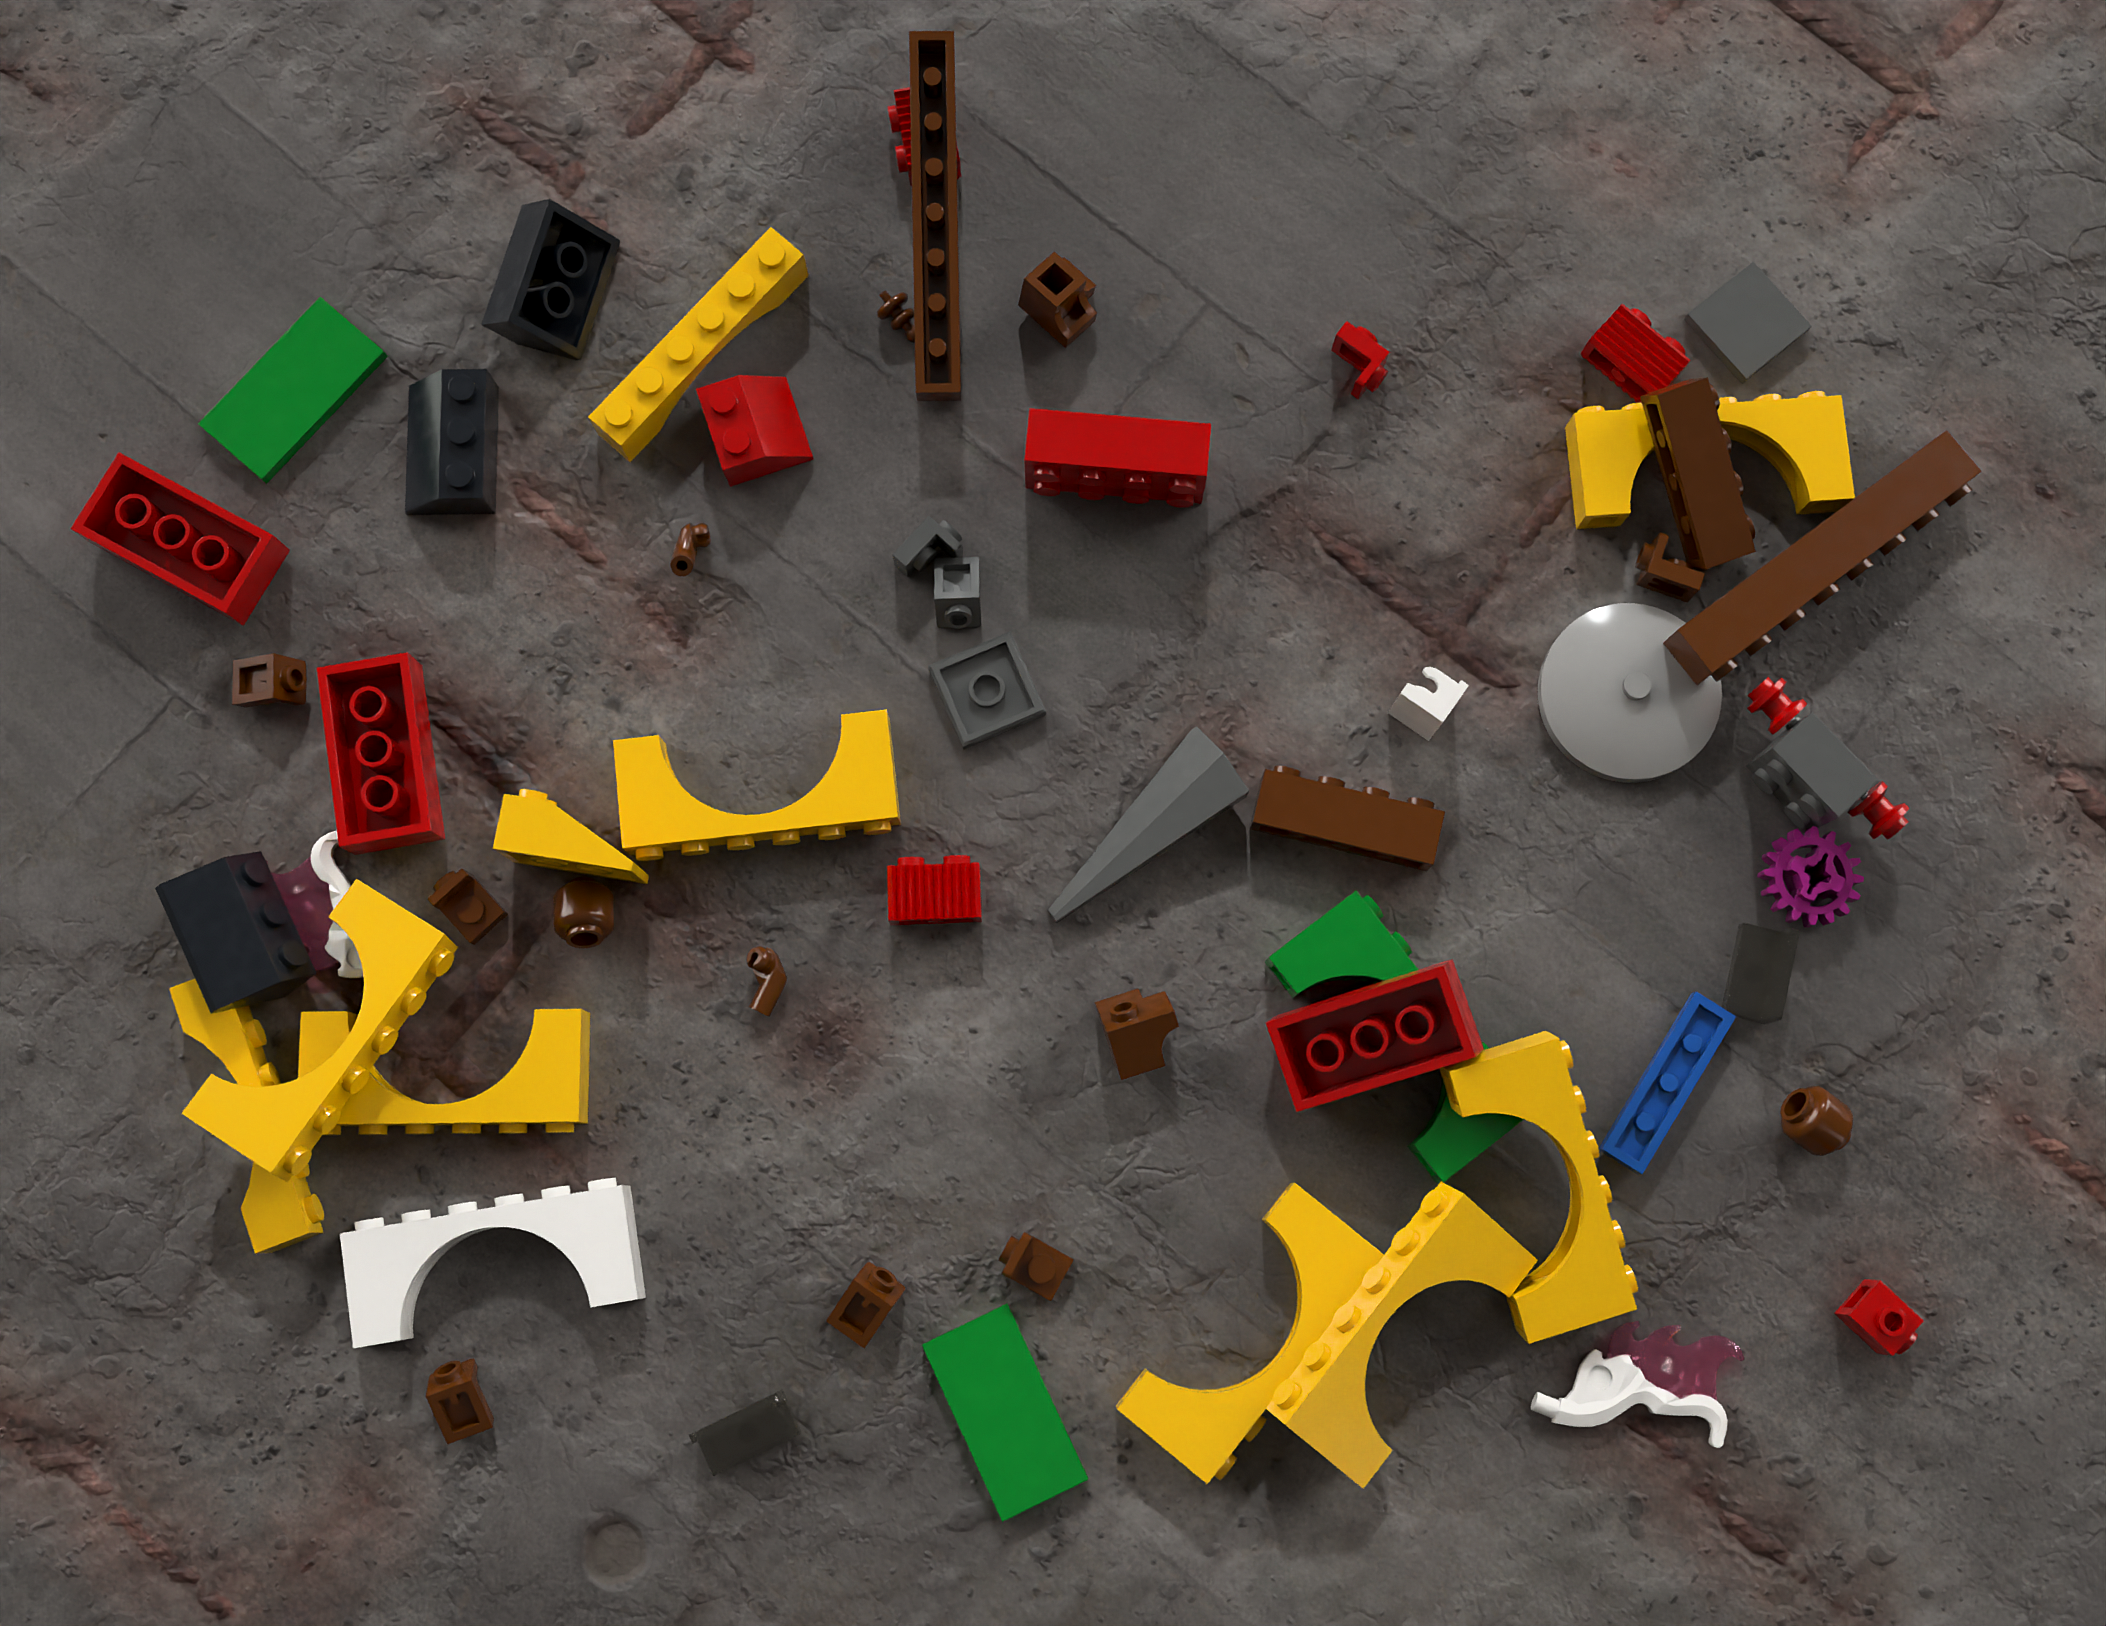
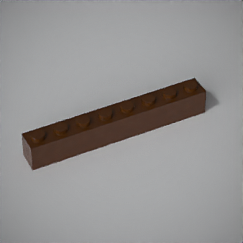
(935, 215)
(1821, 558)

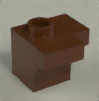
(1058, 299)
(1136, 1030)

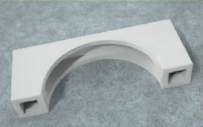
(391, 1261)

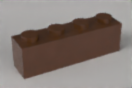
(1699, 473)
(1347, 819)

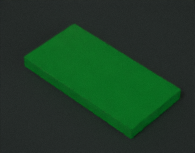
(293, 390)
(1005, 1412)

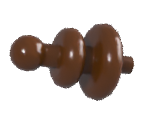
(902, 318)

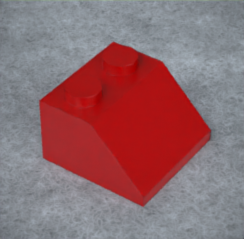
(754, 426)

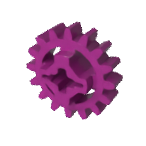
(1821, 861)

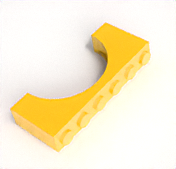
(1796, 435)
(851, 796)
(542, 1088)
(286, 1120)
(1585, 1271)
(1326, 1391)
(1208, 1424)

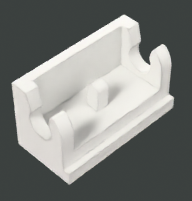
(1427, 710)

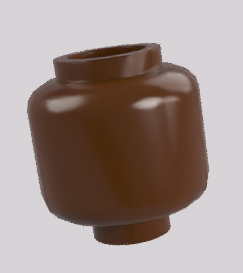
(583, 912)
(1816, 1120)

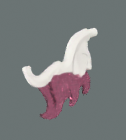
(310, 897)
(1648, 1372)

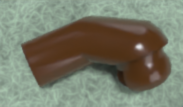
(686, 547)
(770, 977)

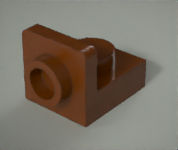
(1668, 576)
(268, 680)
(467, 904)
(1034, 1265)
(866, 1303)
(458, 1400)

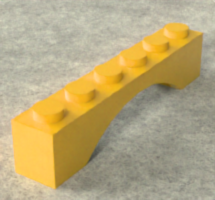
(653, 388)
(273, 1209)

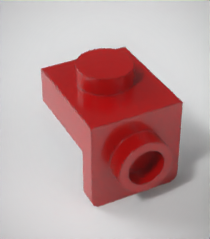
(1364, 353)

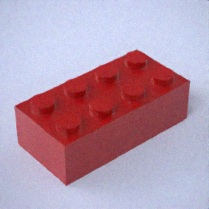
(1116, 457)
(180, 538)
(380, 753)
(1375, 1035)

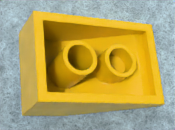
(543, 835)

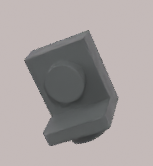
(920, 546)
(957, 592)

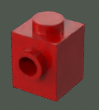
(1880, 1318)

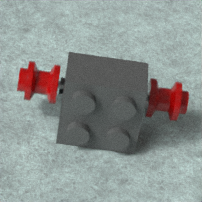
(1815, 770)

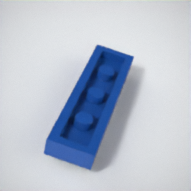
(1667, 1083)

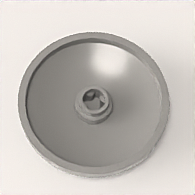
(1621, 697)

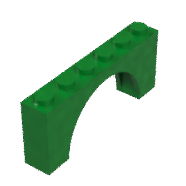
(1356, 946)

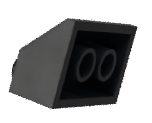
(551, 280)
(452, 443)
(236, 932)

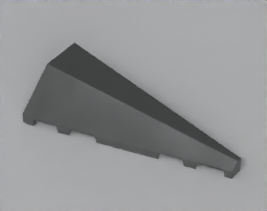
(1181, 797)

